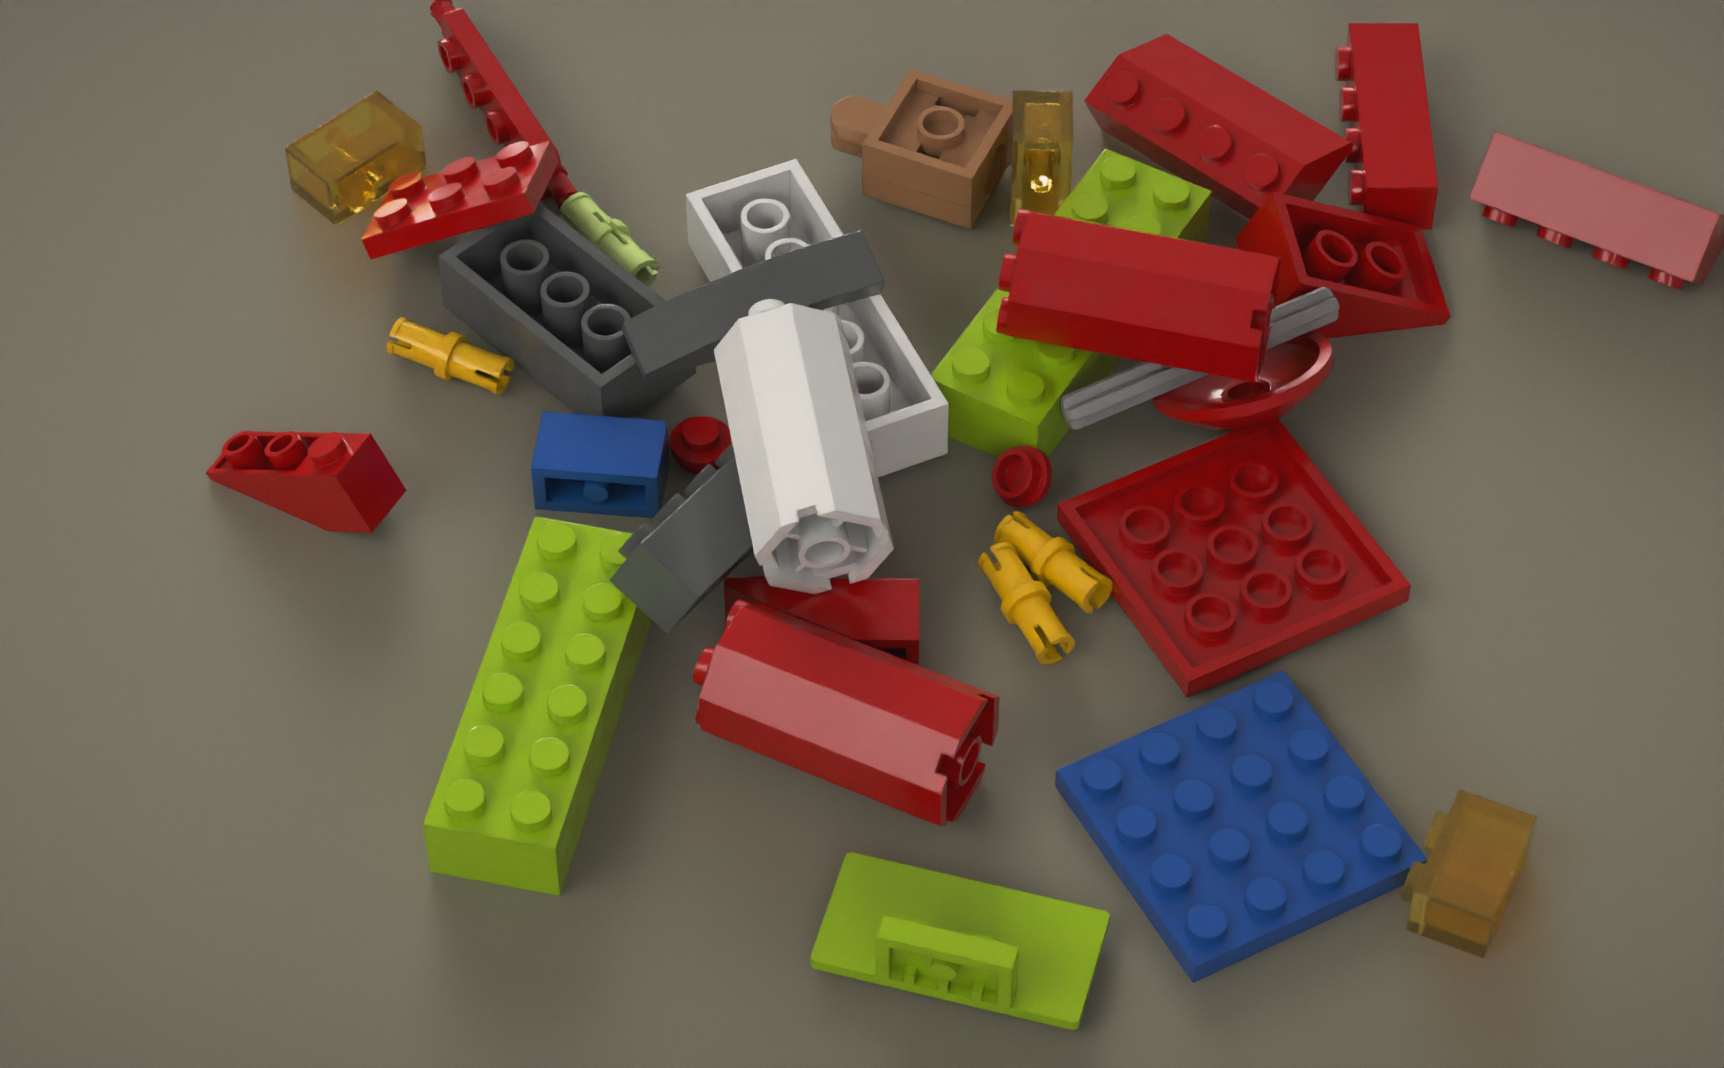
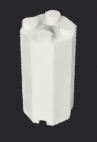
(802, 447)

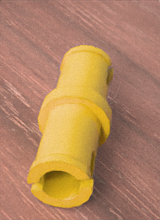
(450, 355)
(1054, 562)
(1026, 603)

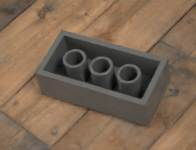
(556, 311)

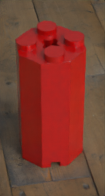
(1138, 295)
(845, 712)

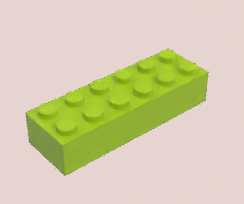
(1011, 387)
(539, 714)

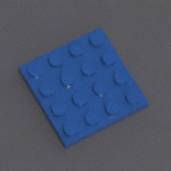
(1238, 824)

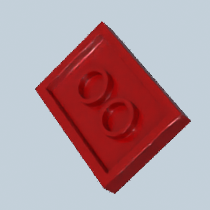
(460, 198)

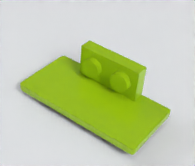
(961, 940)

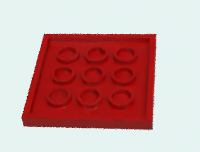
(1232, 555)

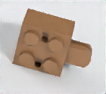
(930, 147)

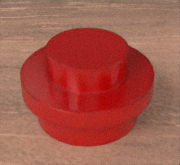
(699, 442)
(1022, 476)

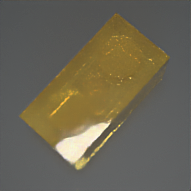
(1040, 151)
(355, 157)
(1469, 872)

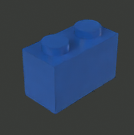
(600, 464)

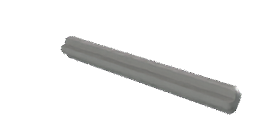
(1151, 379)

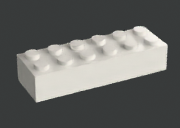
(781, 212)

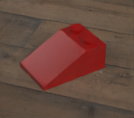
(1368, 262)

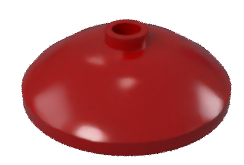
(1223, 403)

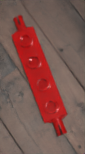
(491, 90)

